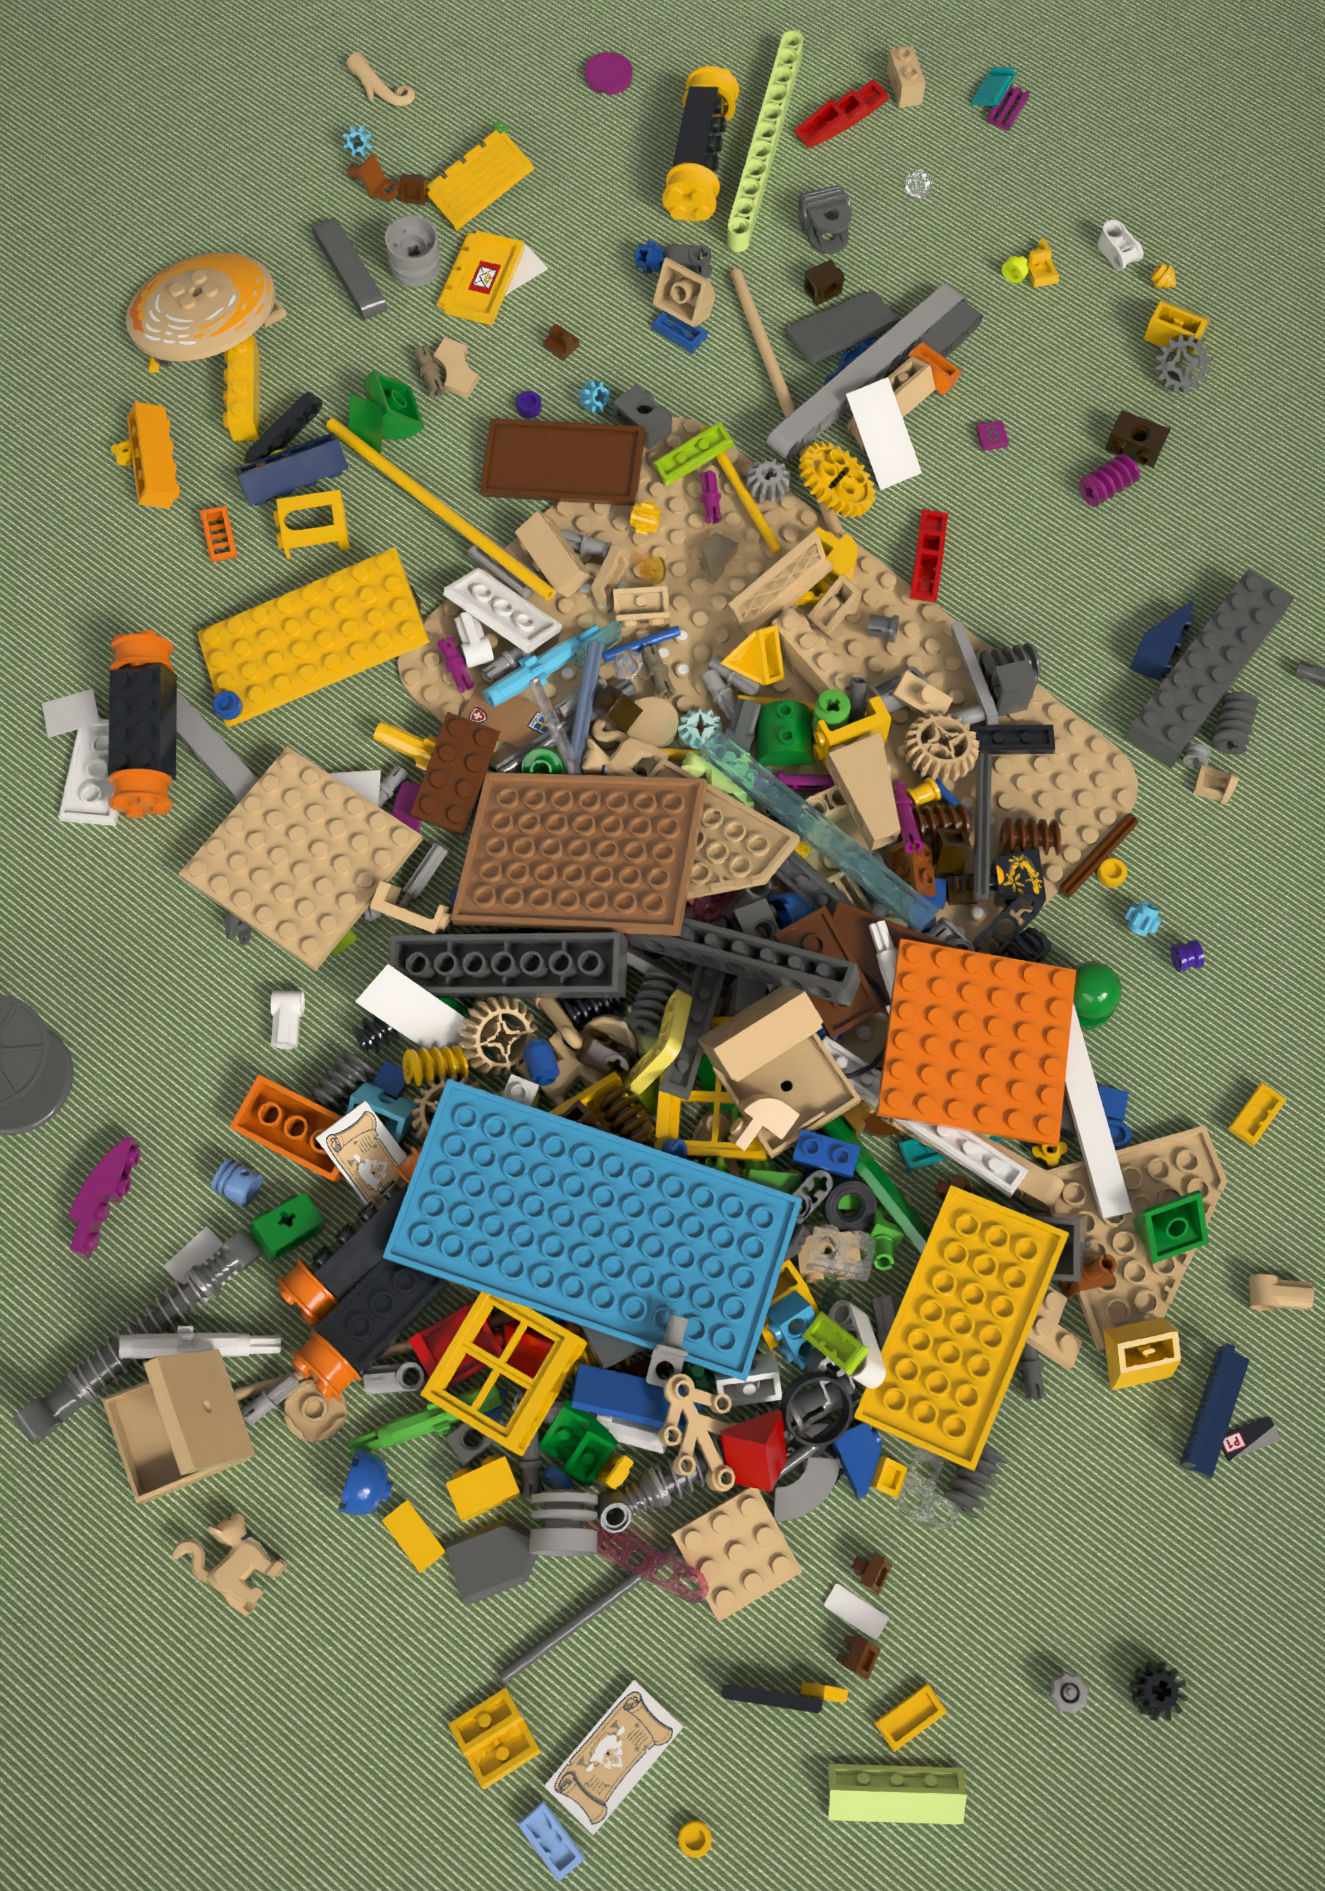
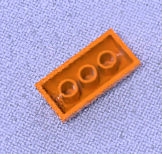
(287, 1125)

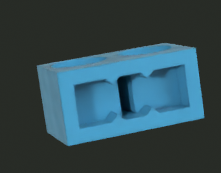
(788, 1323)

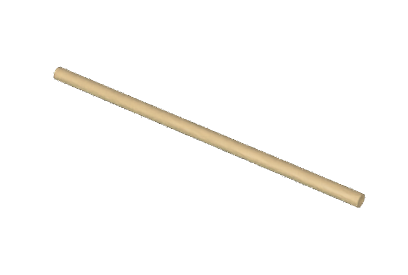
(775, 375)

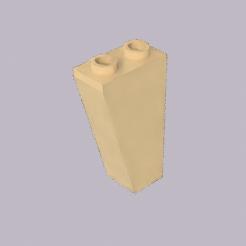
(866, 788)

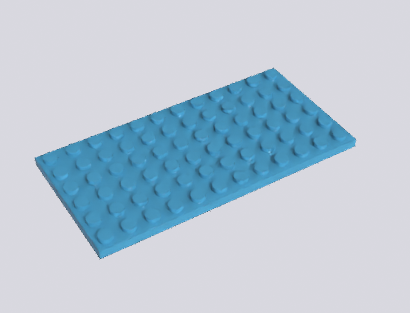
(593, 1228)

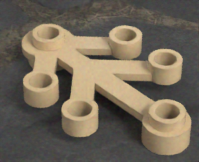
(696, 1429)

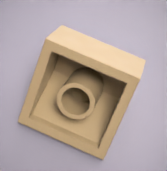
(684, 293)

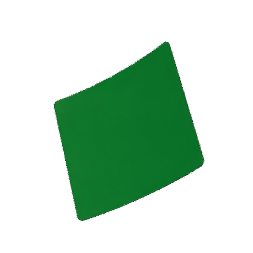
(366, 421)

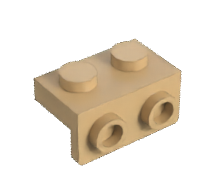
(641, 605)

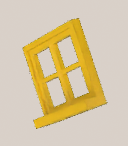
(669, 1120)
(541, 1390)

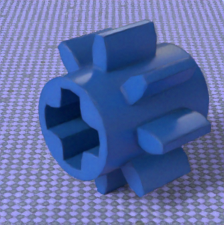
(649, 257)

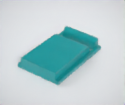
(994, 86)

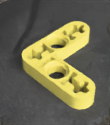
(667, 1046)

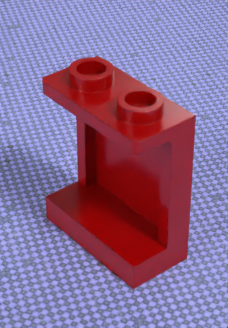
(435, 1340)

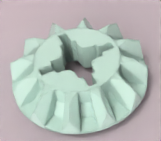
(690, 735)

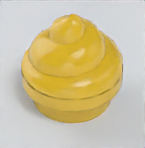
(1163, 276)

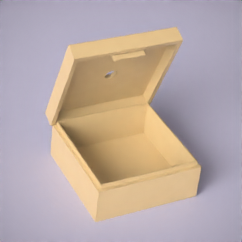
(777, 1044)
(178, 1424)

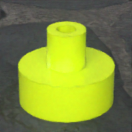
(1015, 269)

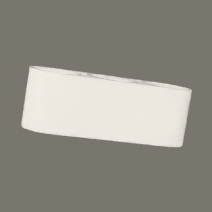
(871, 1370)

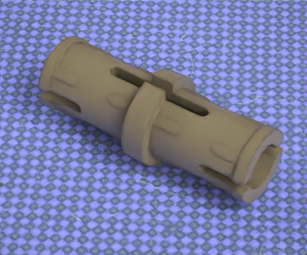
(429, 371)
(658, 672)

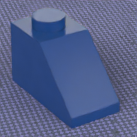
(859, 1456)

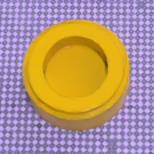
(1111, 872)
(694, 1838)

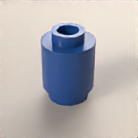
(541, 1062)

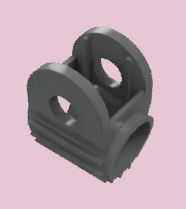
(825, 212)

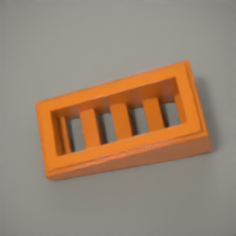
(944, 372)
(212, 515)

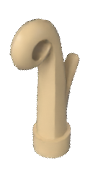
(360, 67)
(559, 1018)

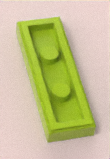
(693, 453)

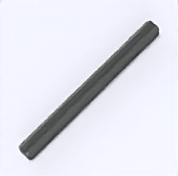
(514, 761)
(982, 827)

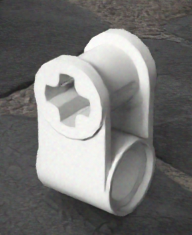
(1117, 245)

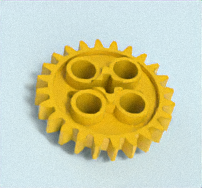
(822, 465)

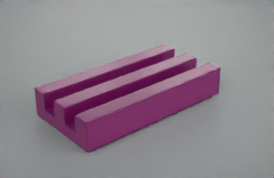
(1015, 94)

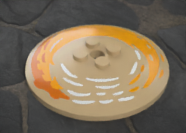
(230, 306)

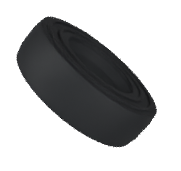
(863, 1215)

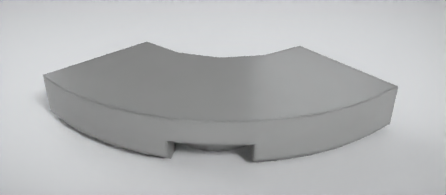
(807, 1491)

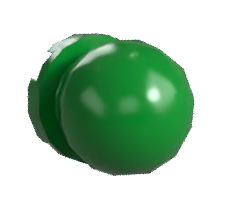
(1095, 993)

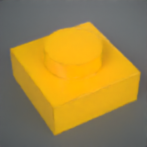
(888, 1477)

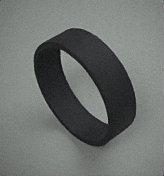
(843, 1422)

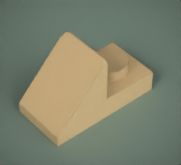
(836, 604)

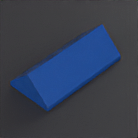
(622, 1396)

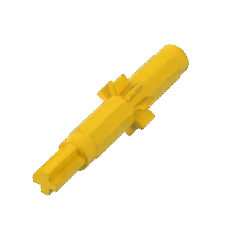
(407, 743)

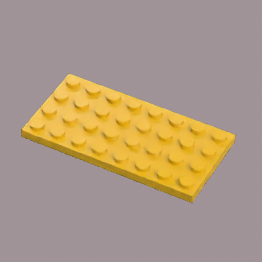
(314, 635)
(962, 1327)

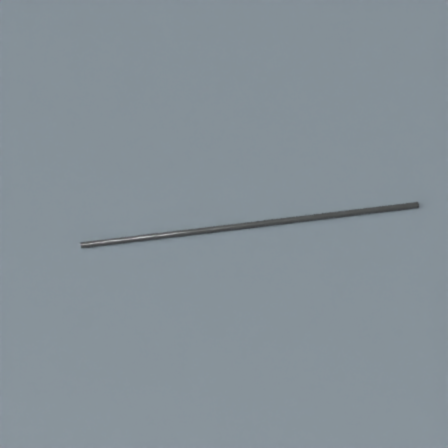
(632, 1580)

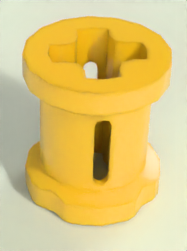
(924, 793)

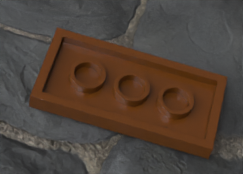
(455, 774)
(821, 935)

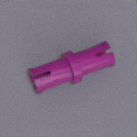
(455, 664)

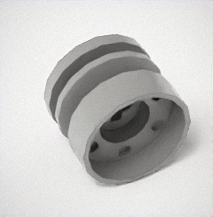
(413, 250)
(563, 1524)

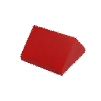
(756, 1450)

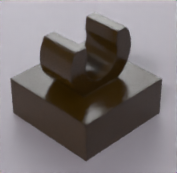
(960, 889)

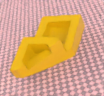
(1040, 267)

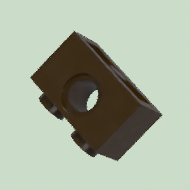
(1137, 438)

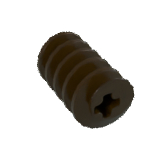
(625, 1118)

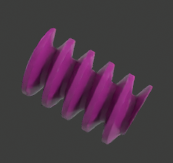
(1109, 479)

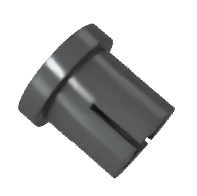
(883, 627)

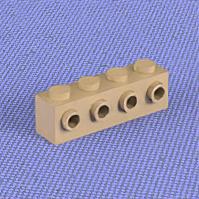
(811, 655)

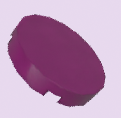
(608, 73)

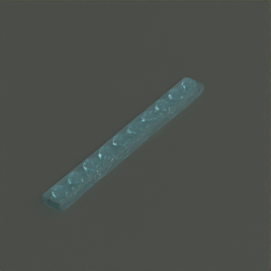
(818, 831)

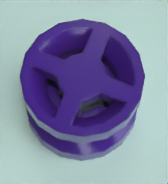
(1187, 956)

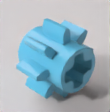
(351, 142)
(594, 396)
(1143, 918)

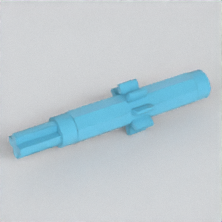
(534, 667)

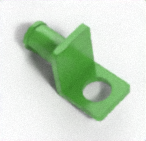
(887, 1238)

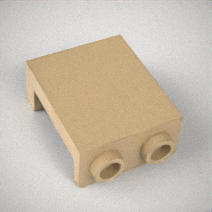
(385, 902)

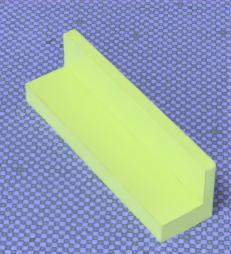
(896, 1794)

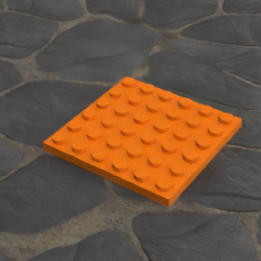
(977, 1043)

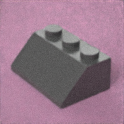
(1072, 1257)

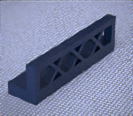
(1214, 1411)

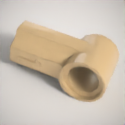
(1269, 1293)

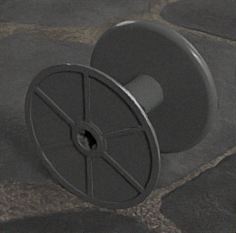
(33, 1069)

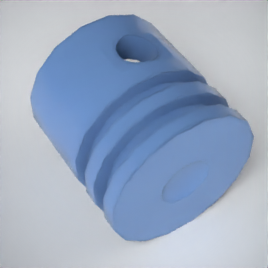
(237, 1182)

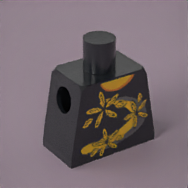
(1017, 875)

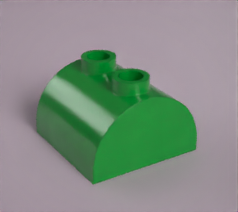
(399, 406)
(784, 734)

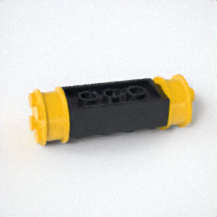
(707, 108)

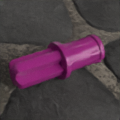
(710, 497)

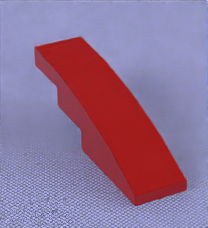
(841, 115)
(929, 556)

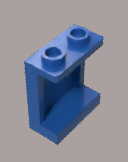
(826, 1154)

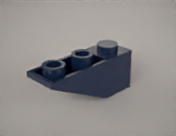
(1158, 644)

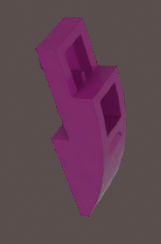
(104, 1184)

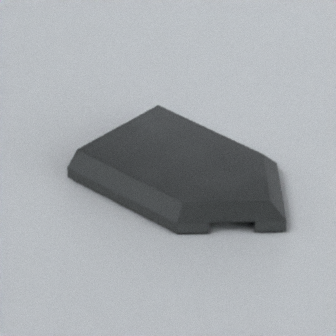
(490, 1560)

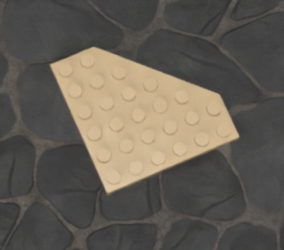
(734, 842)
(1151, 1175)

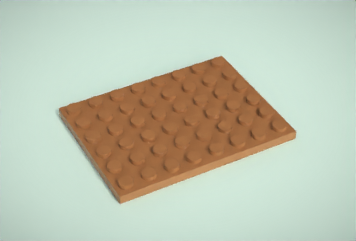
(581, 853)

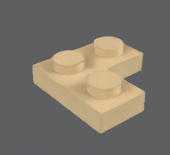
(1049, 1336)

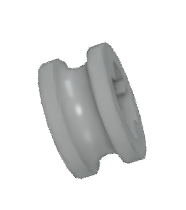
(1196, 755)

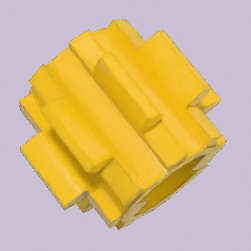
(645, 517)

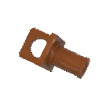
(374, 179)
(1096, 1273)

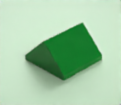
(1172, 1226)

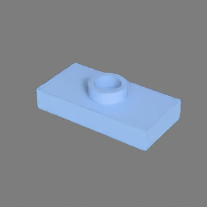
(551, 1841)

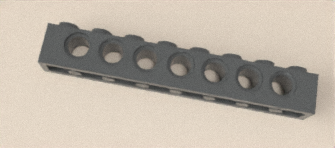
(757, 959)

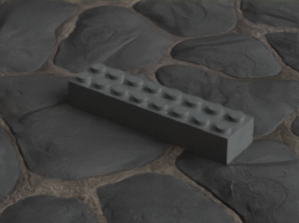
(1208, 668)
(514, 964)

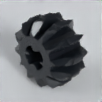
(1029, 946)
(1154, 1677)

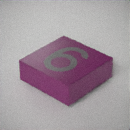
(992, 435)

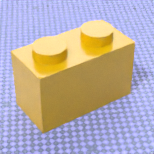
(483, 1487)

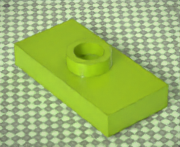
(836, 1343)

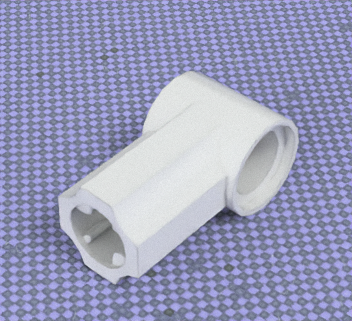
(474, 644)
(286, 1012)

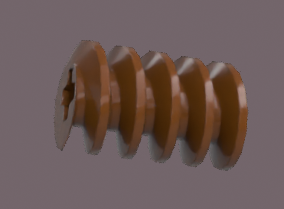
(929, 820)
(1030, 835)

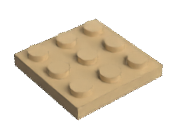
(737, 1551)

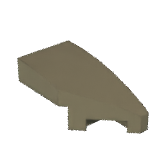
(716, 555)

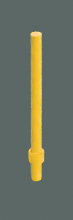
(748, 501)

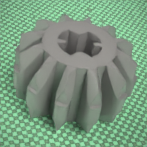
(768, 480)

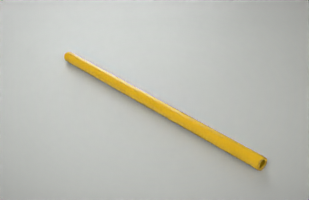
(441, 509)

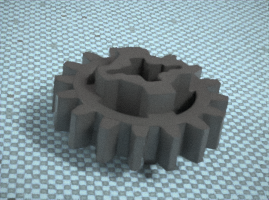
(1183, 350)

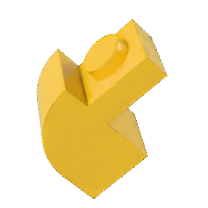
(840, 554)

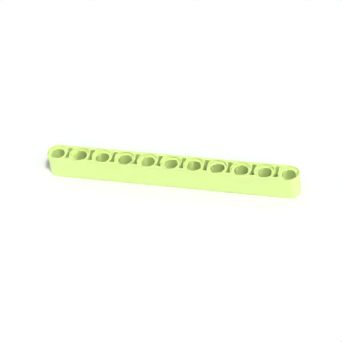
(765, 141)

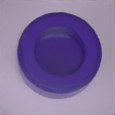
(528, 404)

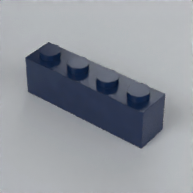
(291, 469)

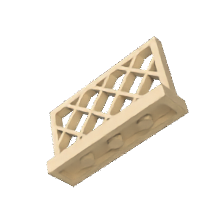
(781, 585)

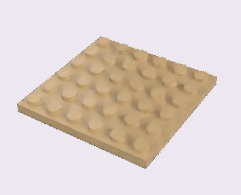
(300, 857)

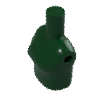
(698, 1375)

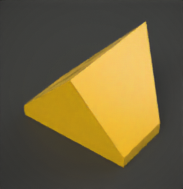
(758, 656)

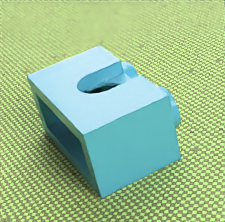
(397, 1110)

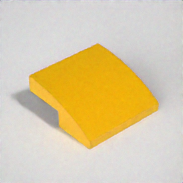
(494, 1738)

